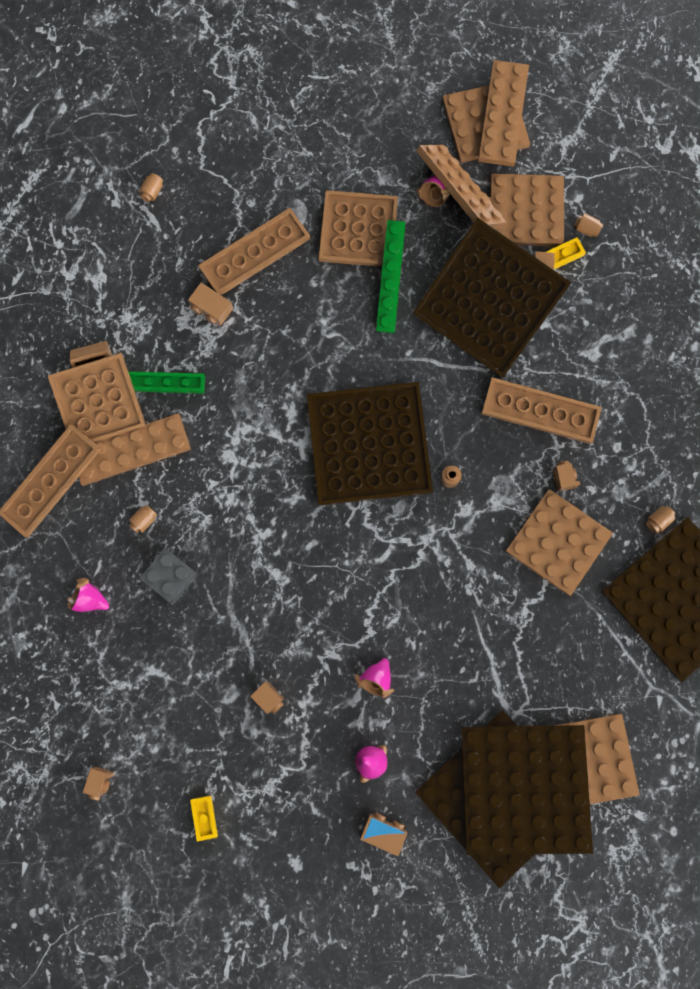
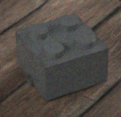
(168, 576)

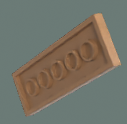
(503, 113)
(460, 185)
(254, 252)
(541, 410)
(137, 448)
(49, 481)

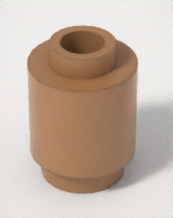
(151, 187)
(588, 225)
(451, 482)
(142, 519)
(660, 519)

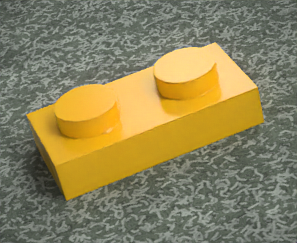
(567, 252)
(204, 818)

